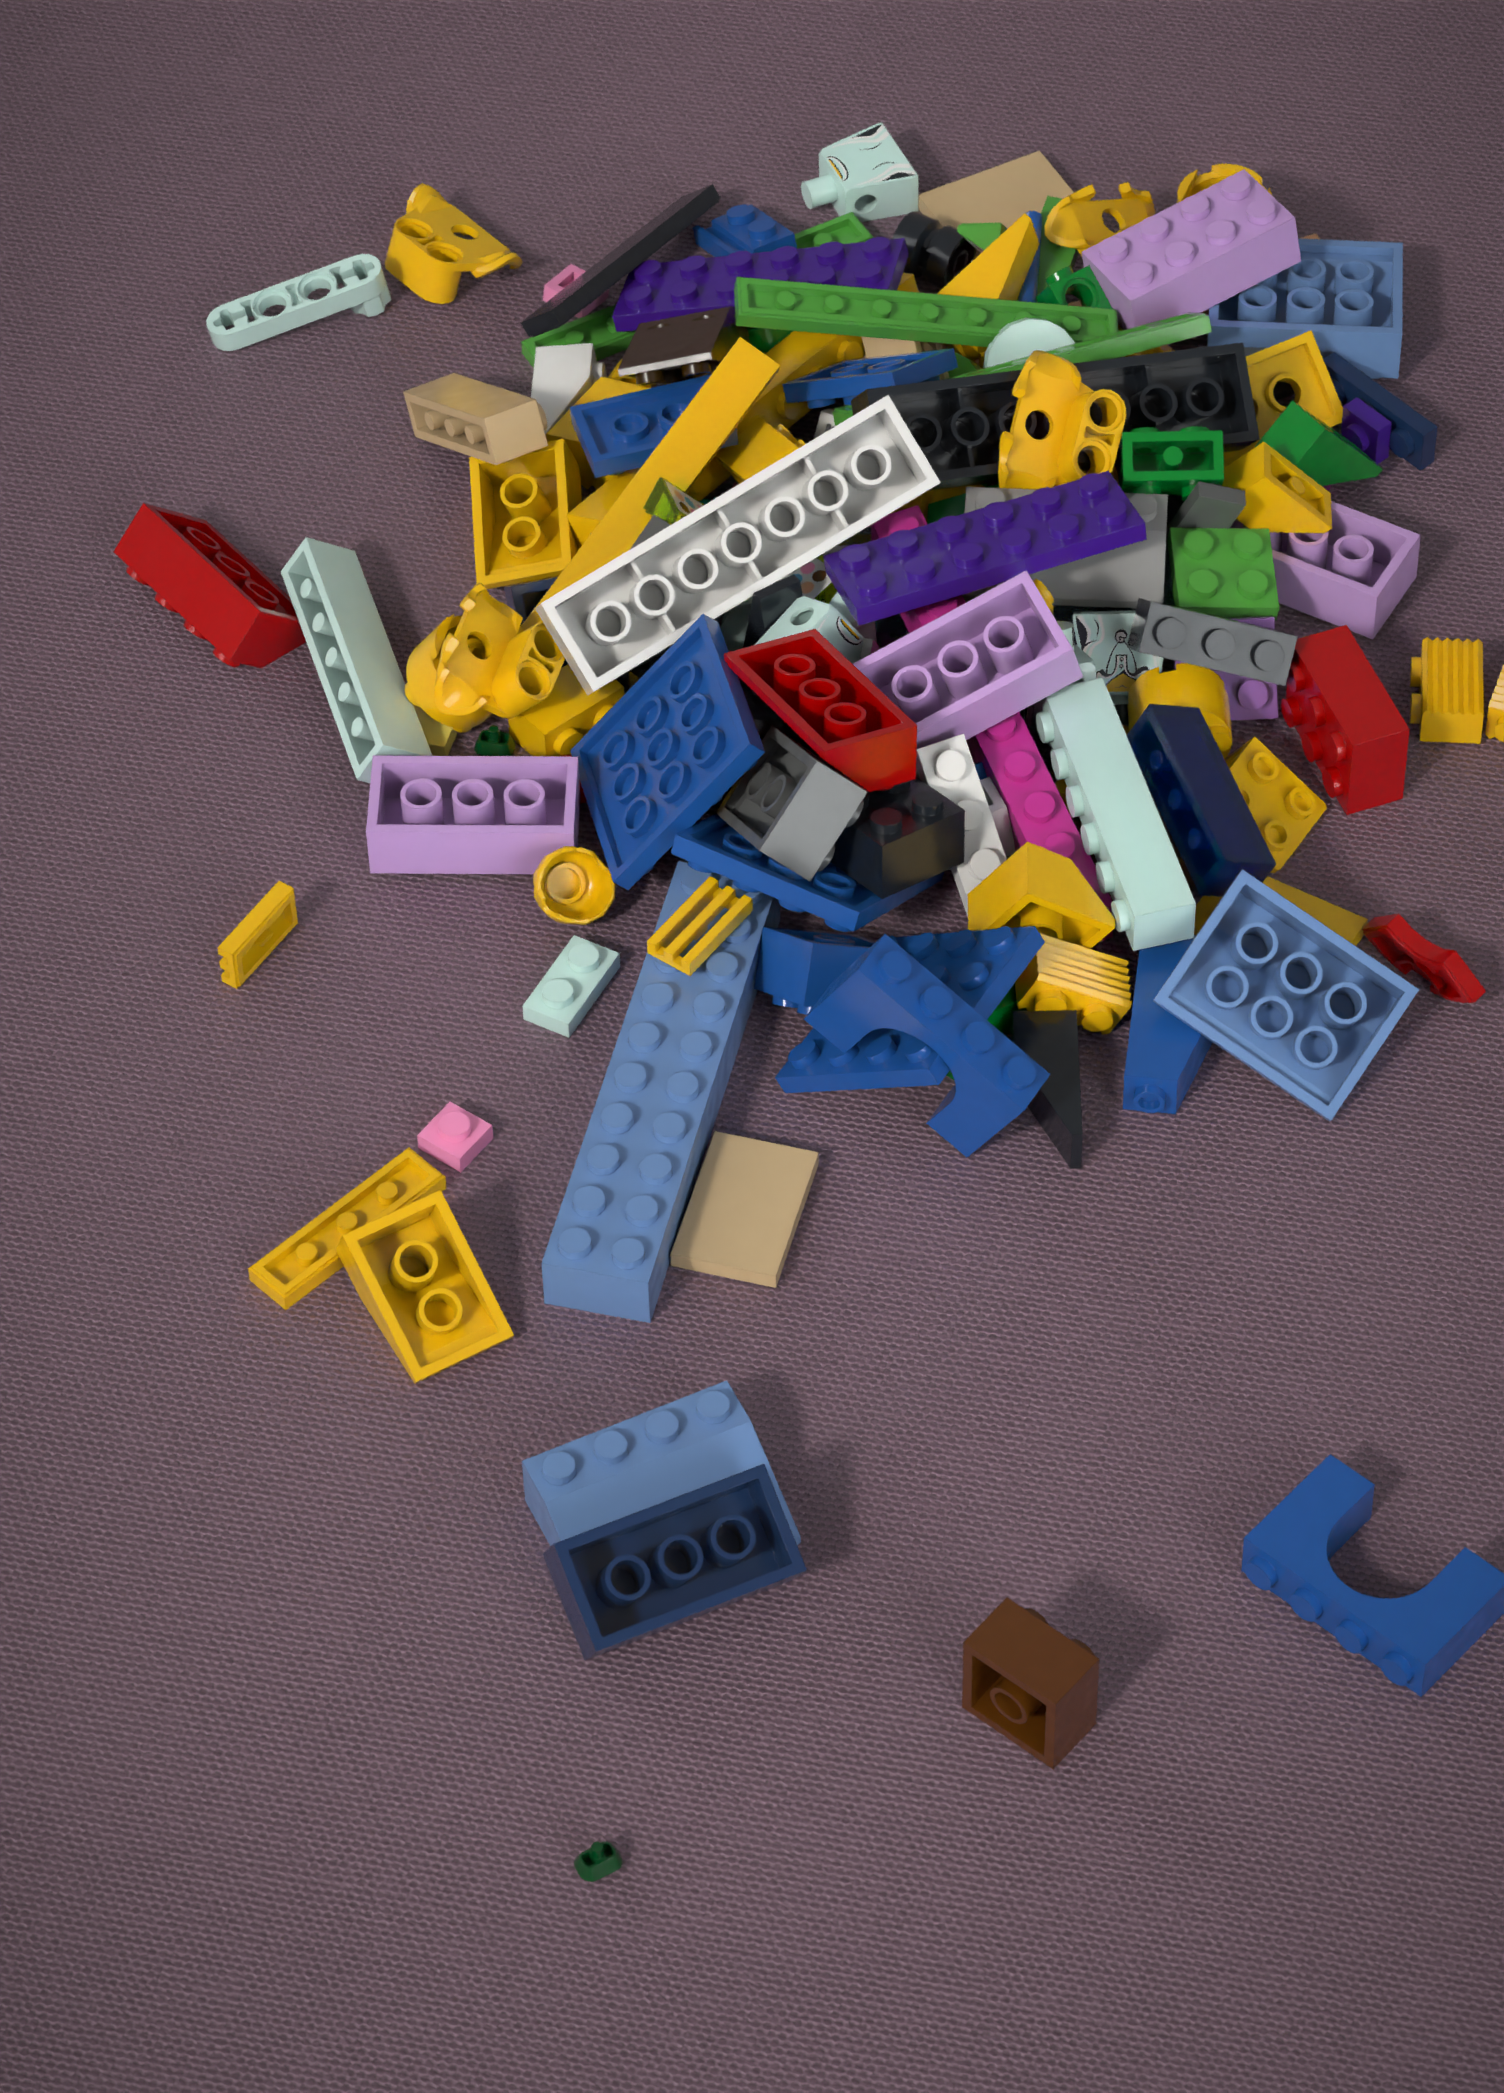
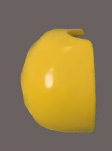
(573, 886)

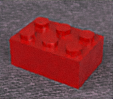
(1346, 721)

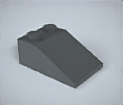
(792, 805)

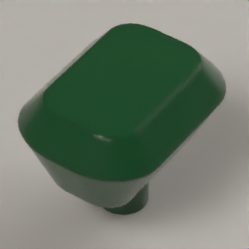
(494, 743)
(598, 1861)

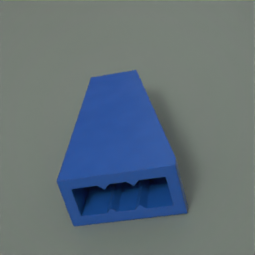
(1161, 1048)

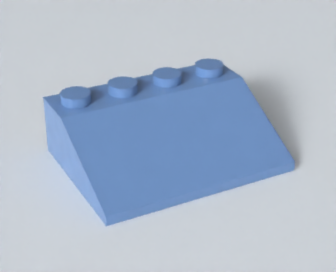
(1339, 291)
(1285, 995)
(644, 1463)

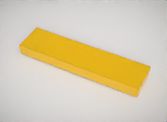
(311, 1252)

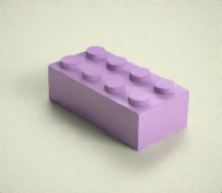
(1195, 252)
(1348, 573)
(976, 663)
(470, 813)

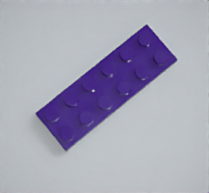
(703, 284)
(984, 547)

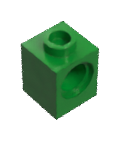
(1079, 283)

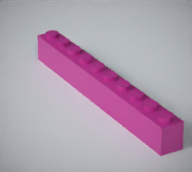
(1009, 752)

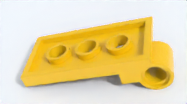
(1301, 366)

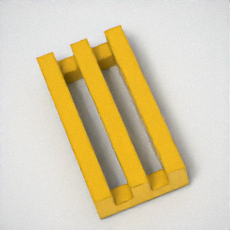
(692, 921)
(258, 934)

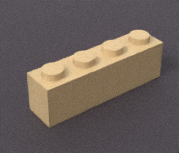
(476, 418)

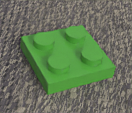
(1223, 571)

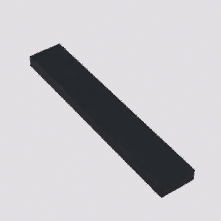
(620, 261)

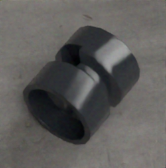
(933, 250)

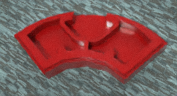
(1411, 951)

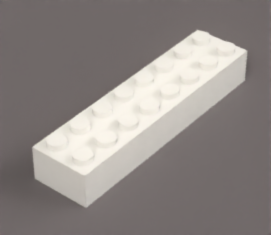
(737, 544)

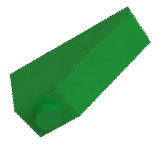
(1318, 448)

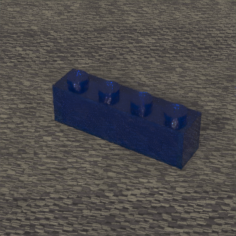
(1198, 798)

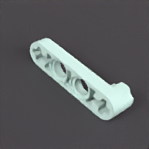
(363, 292)

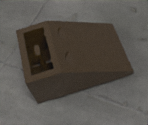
(681, 347)

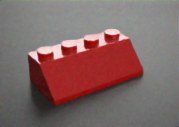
(210, 586)
(831, 707)

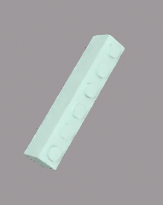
(352, 655)
(1117, 815)

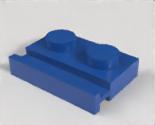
(743, 230)

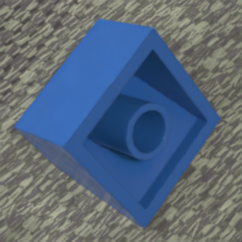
(803, 963)

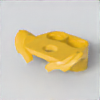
(1079, 222)
(430, 255)
(1056, 390)
(517, 663)

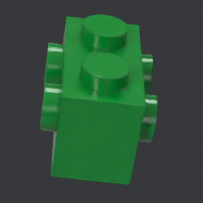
(1170, 460)

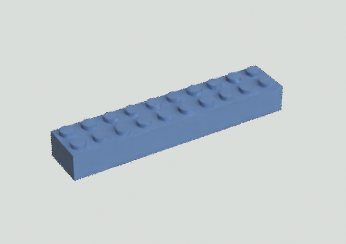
(654, 1118)

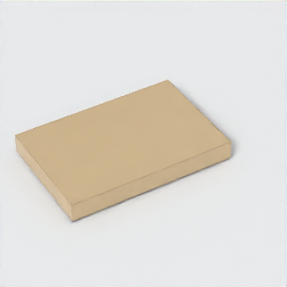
(996, 194)
(745, 1209)

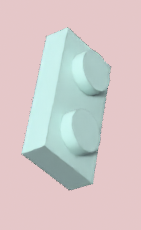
(571, 986)

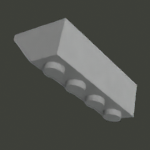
(1105, 579)

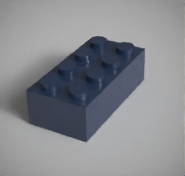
(674, 1561)

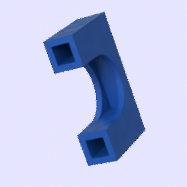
(898, 993)
(1406, 1636)

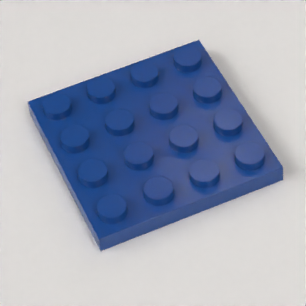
(666, 752)
(831, 893)
(971, 963)

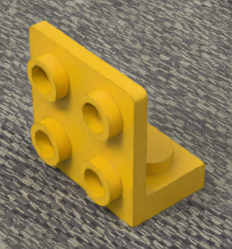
(1276, 798)

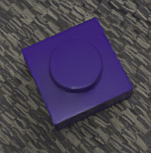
(1366, 429)

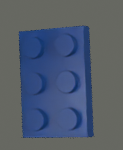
(854, 376)
(627, 428)

